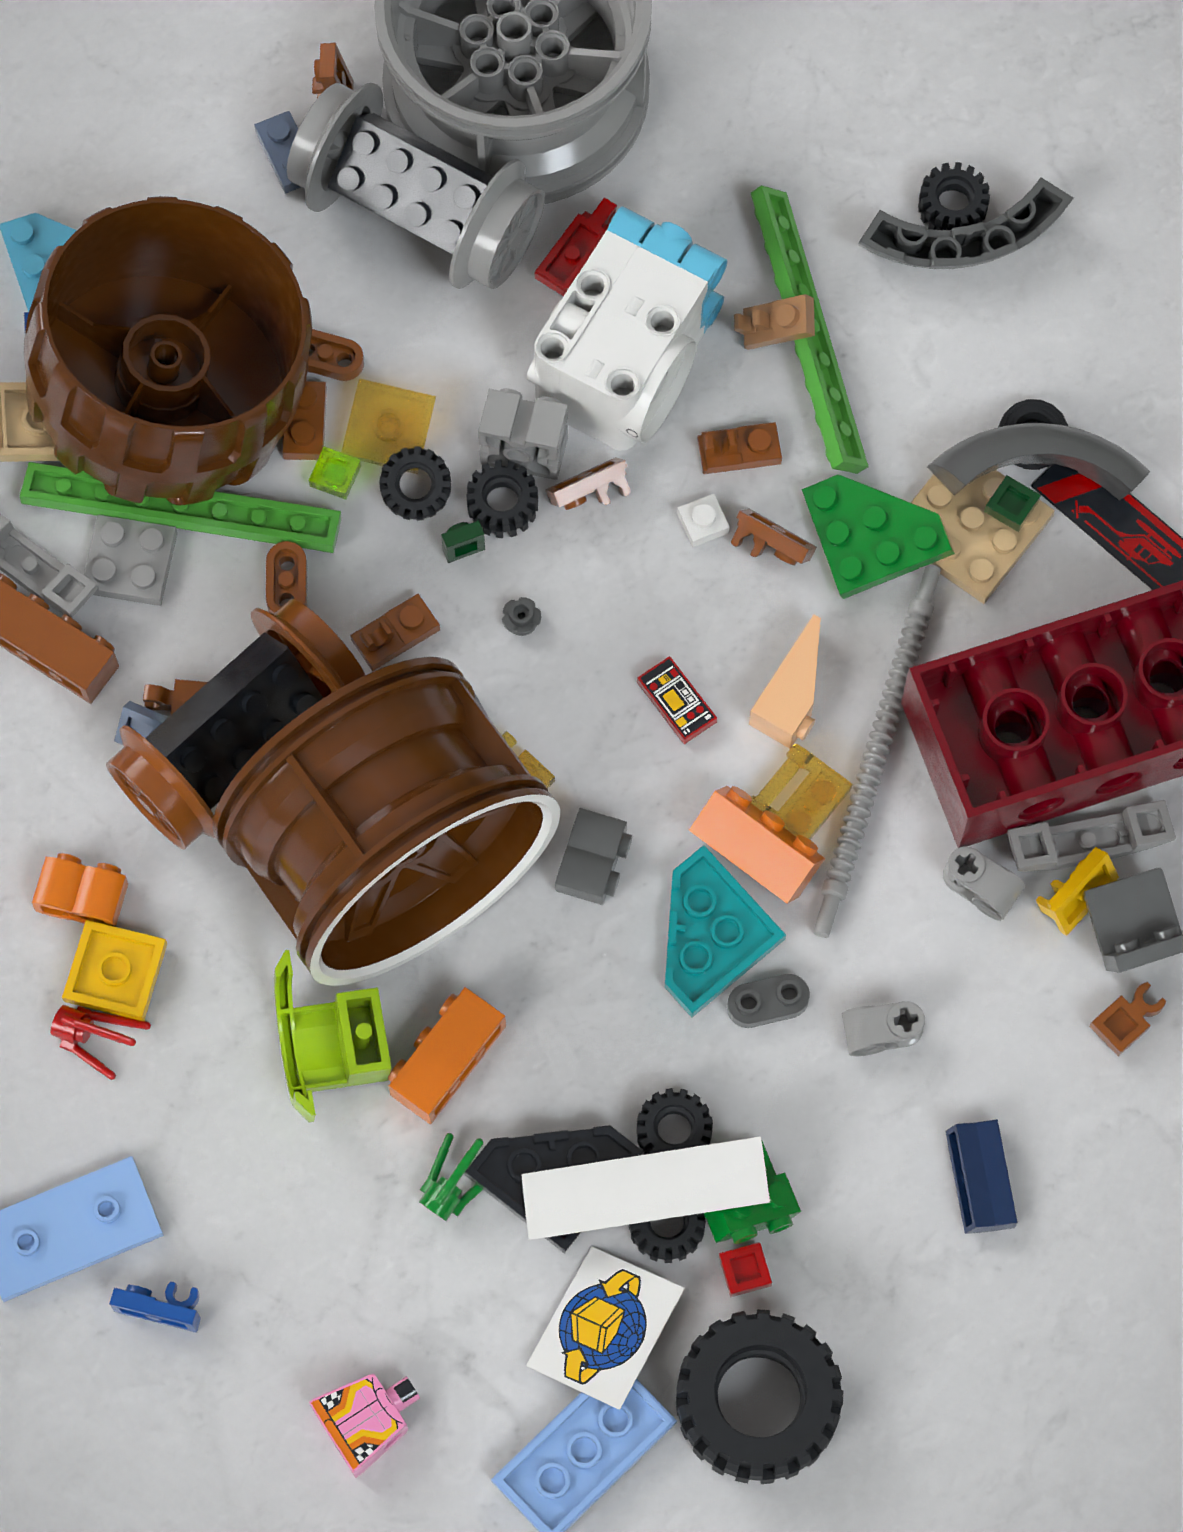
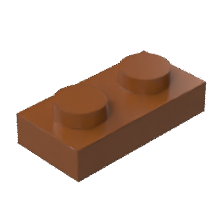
(307, 430)

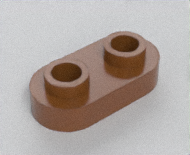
(330, 351)
(285, 583)

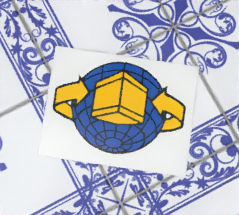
(605, 1327)

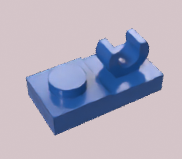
(138, 1303)

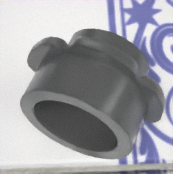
(521, 626)

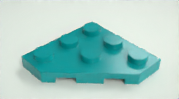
(712, 932)

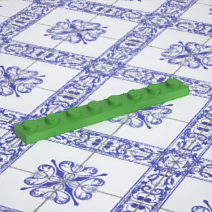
(816, 352)
(222, 515)

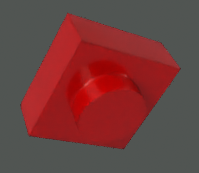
(745, 1269)

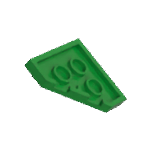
(872, 534)

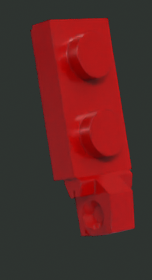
(575, 247)

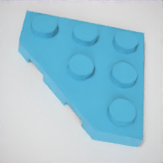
(29, 245)

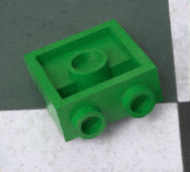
(744, 1222)

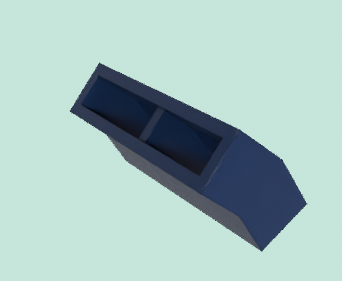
(981, 1177)

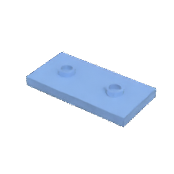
(74, 1227)
(581, 1457)

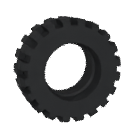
(768, 1338)

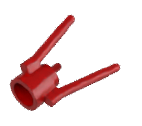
(77, 1026)

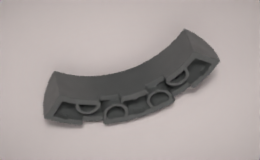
(969, 244)
(1043, 445)

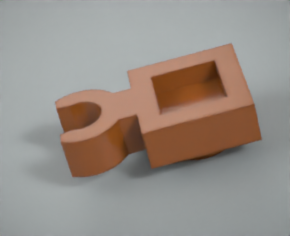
(1124, 1021)

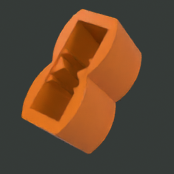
(80, 891)

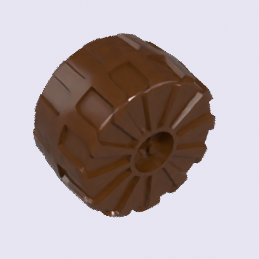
(178, 290)

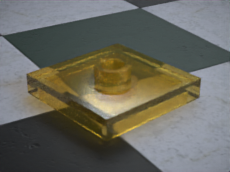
(386, 421)

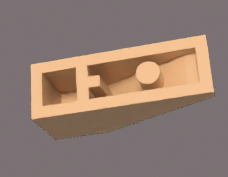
(788, 699)

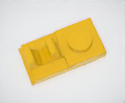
(1068, 903)

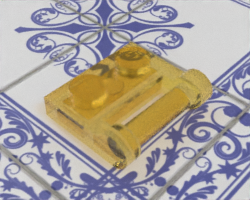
(812, 800)

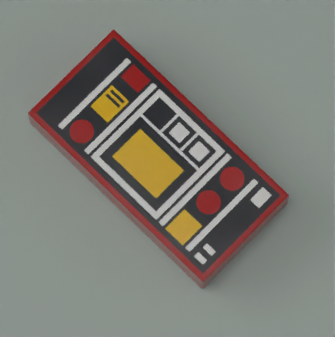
(677, 700)

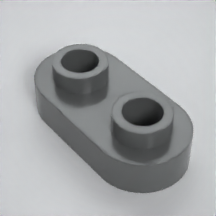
(769, 1001)

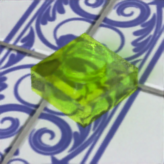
(335, 473)

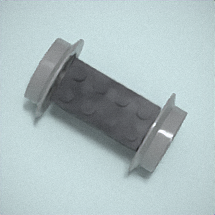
(413, 183)

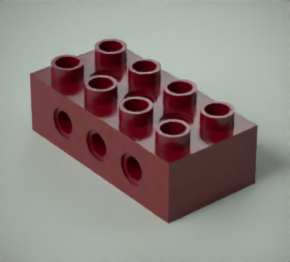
(1031, 689)

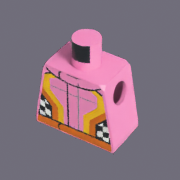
(364, 1418)

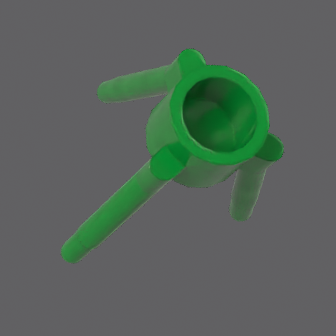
(443, 1196)

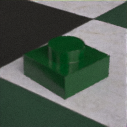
(1012, 503)
(462, 540)

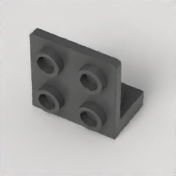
(1134, 920)

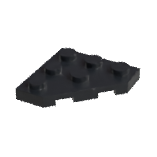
(505, 1159)

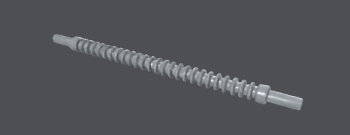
(835, 889)

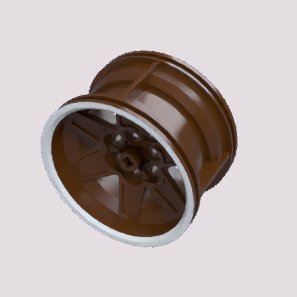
(385, 819)

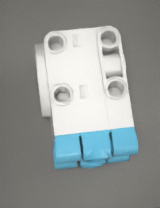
(628, 330)

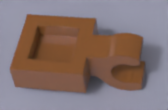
(161, 698)

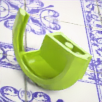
(328, 1042)

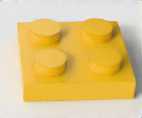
(114, 970)

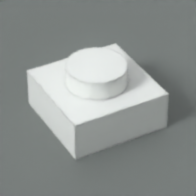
(703, 520)

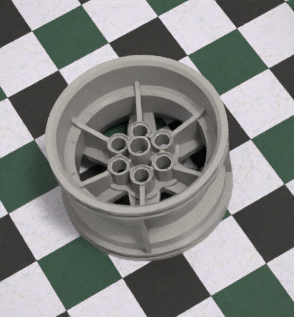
(560, 146)

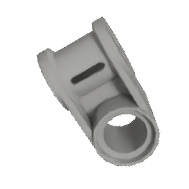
(985, 884)
(877, 1028)

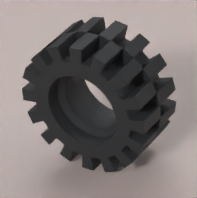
(953, 180)
(410, 459)
(498, 477)
(673, 1103)
(669, 1247)

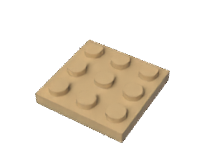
(981, 544)

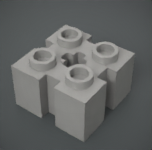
(523, 432)

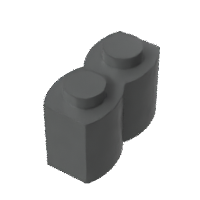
(592, 857)

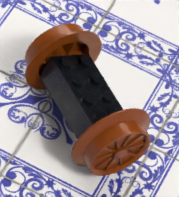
(204, 744)

